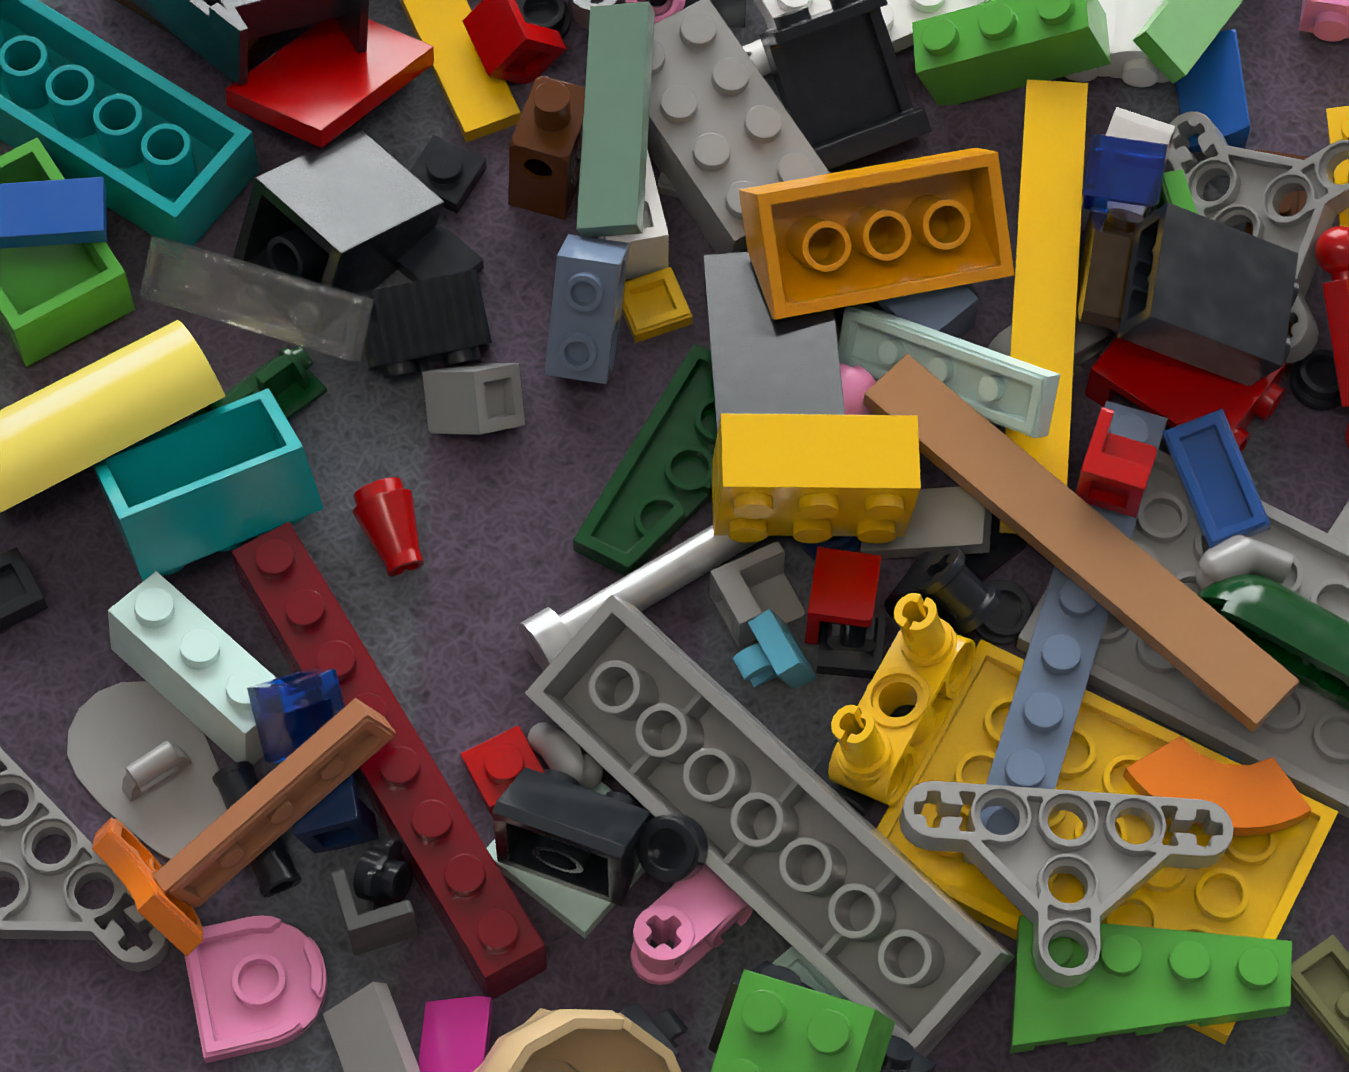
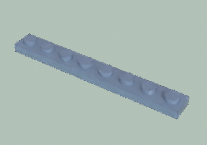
(1058, 662)

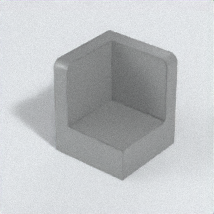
(473, 398)
(750, 588)

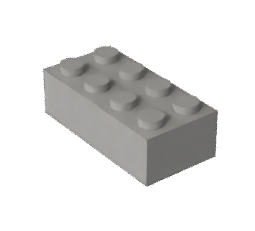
(718, 124)

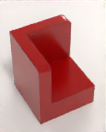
(508, 44)
(1115, 469)
(842, 590)

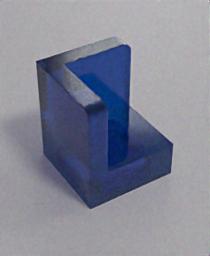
(1123, 172)
(293, 709)

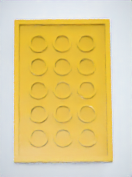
(1238, 896)

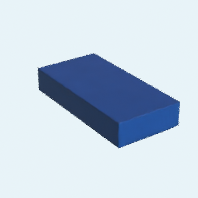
(53, 212)
(1216, 479)

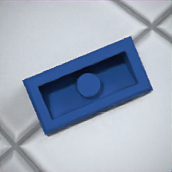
(1217, 90)

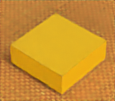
(654, 305)

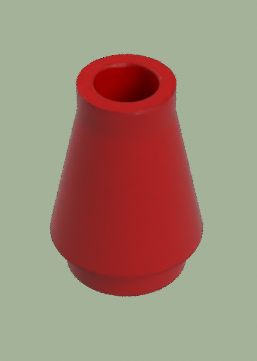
(390, 523)

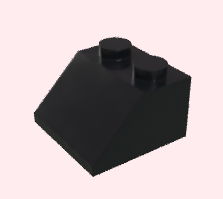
(569, 833)

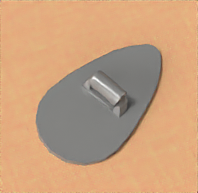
(146, 765)

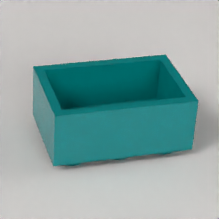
(208, 484)

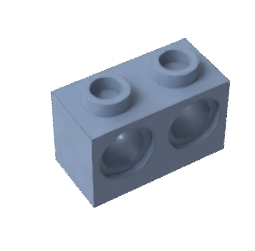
(586, 308)

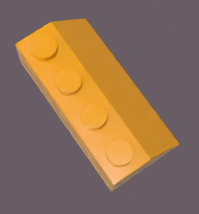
(878, 232)

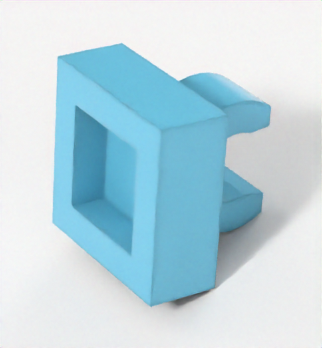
(774, 654)

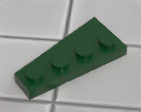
(661, 475)

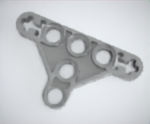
(1254, 196)
(1032, 853)
(49, 892)

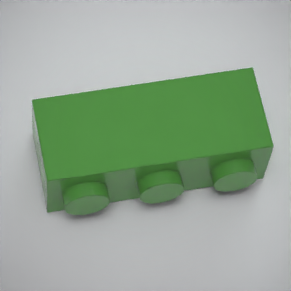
(1006, 44)

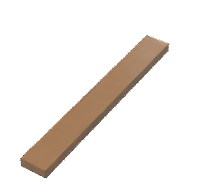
(1085, 546)

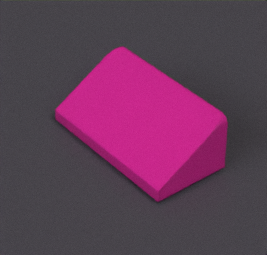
(455, 1034)

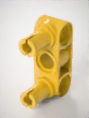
(922, 669)

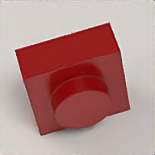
(498, 762)

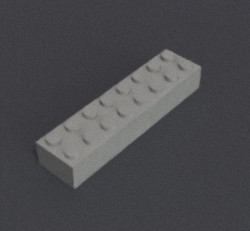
(770, 825)

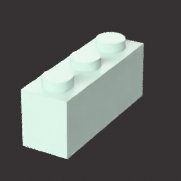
(190, 663)

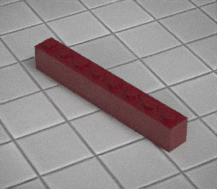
(400, 777)

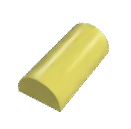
(102, 411)

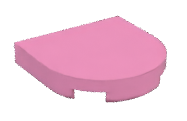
(254, 985)

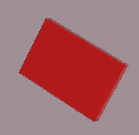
(323, 84)

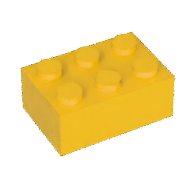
(815, 476)

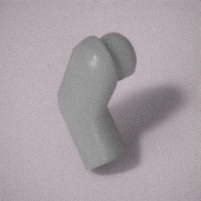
(564, 754)

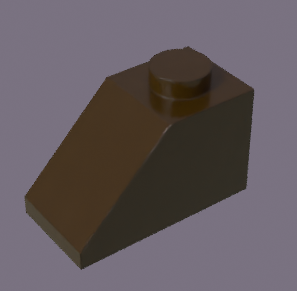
(1105, 266)

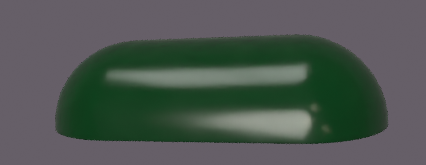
(1289, 629)

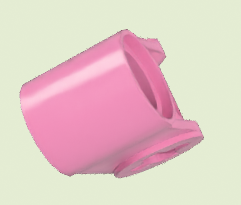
(691, 916)

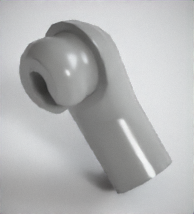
(1241, 556)

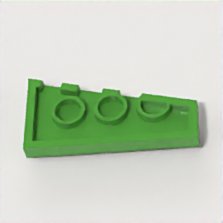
(1147, 984)

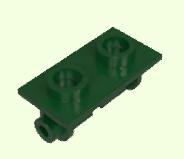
(287, 379)

